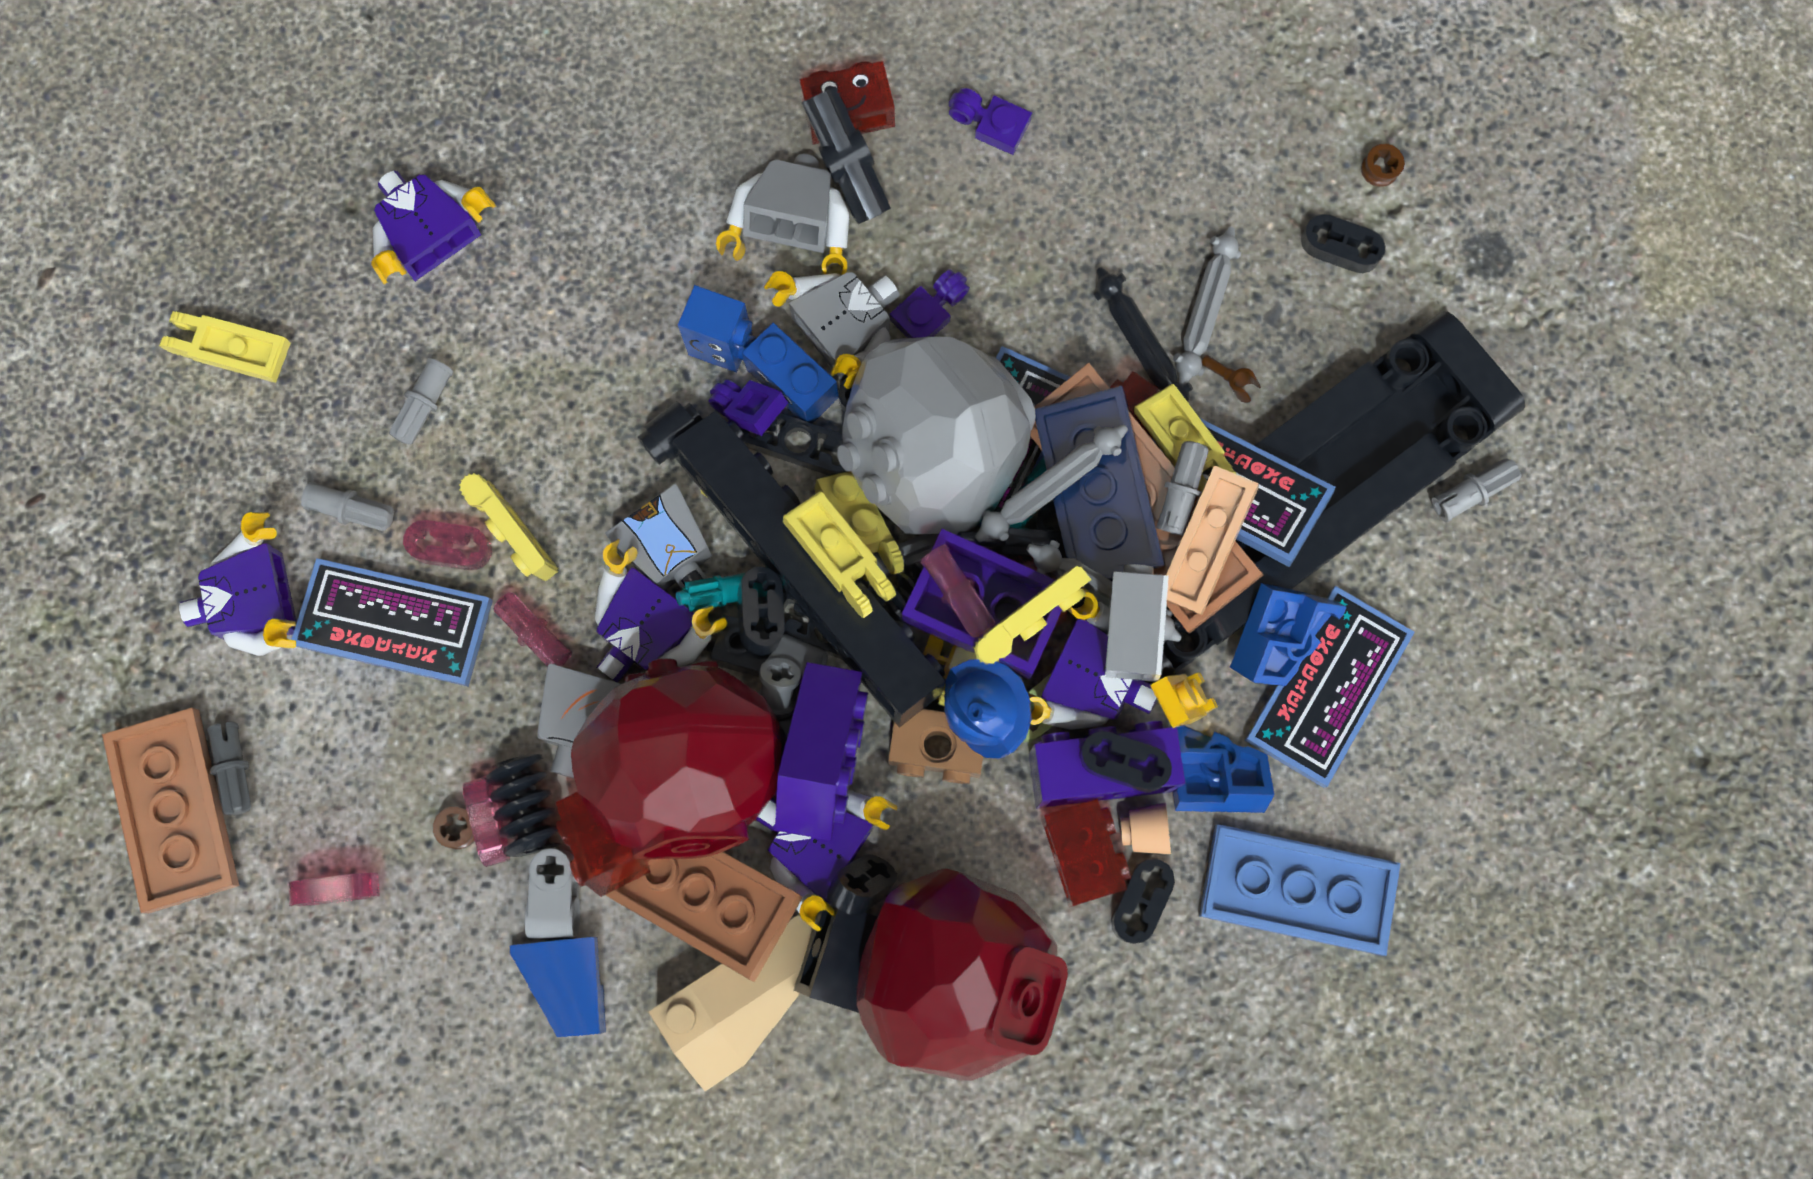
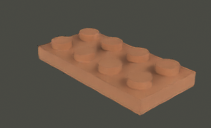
(170, 810)
(714, 907)

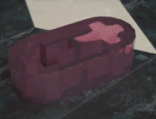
(449, 535)
(483, 822)
(334, 889)

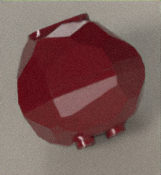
(678, 760)
(958, 977)

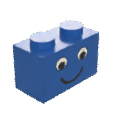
(715, 328)
(787, 368)

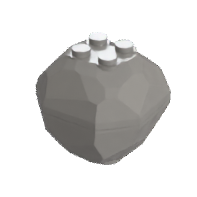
(934, 432)

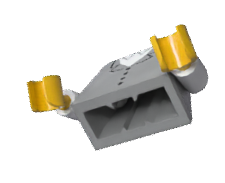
(791, 208)
(838, 315)

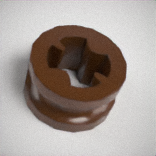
(1373, 173)
(444, 820)

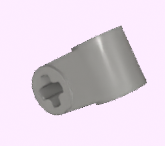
(784, 671)
(552, 902)

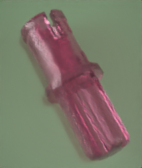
(958, 591)
(531, 630)

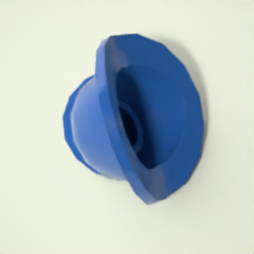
(987, 707)

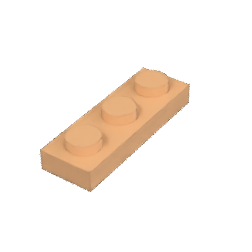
(1209, 539)

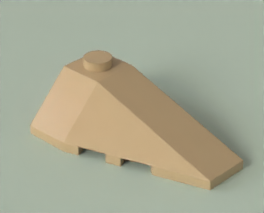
(726, 1017)

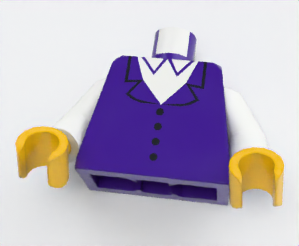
(423, 223)
(246, 593)
(645, 620)
(1077, 688)
(811, 863)

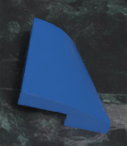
(1281, 633)
(1221, 775)
(565, 983)

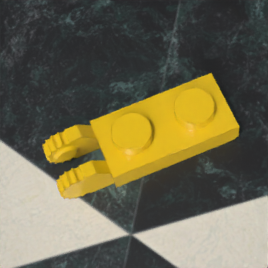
(1183, 698)

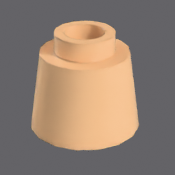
(1147, 829)

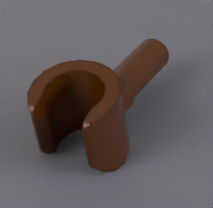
(1236, 378)

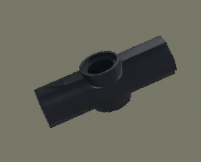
(846, 155)

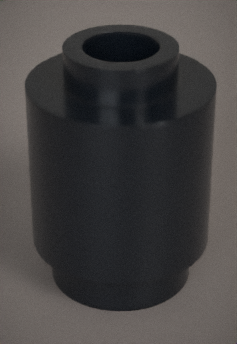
(665, 428)

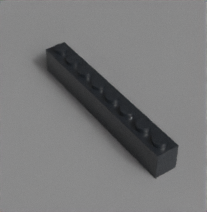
(755, 507)

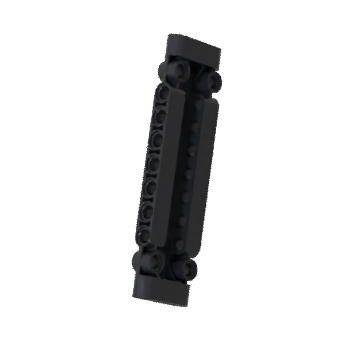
(1379, 444)

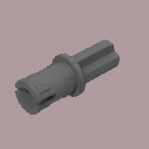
(229, 769)

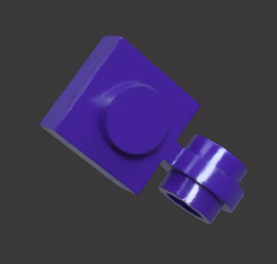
(999, 125)
(922, 314)
(750, 407)

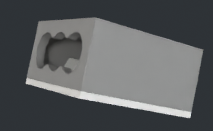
(1136, 624)

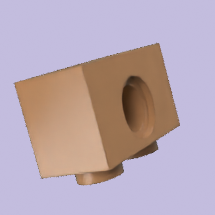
(911, 759)

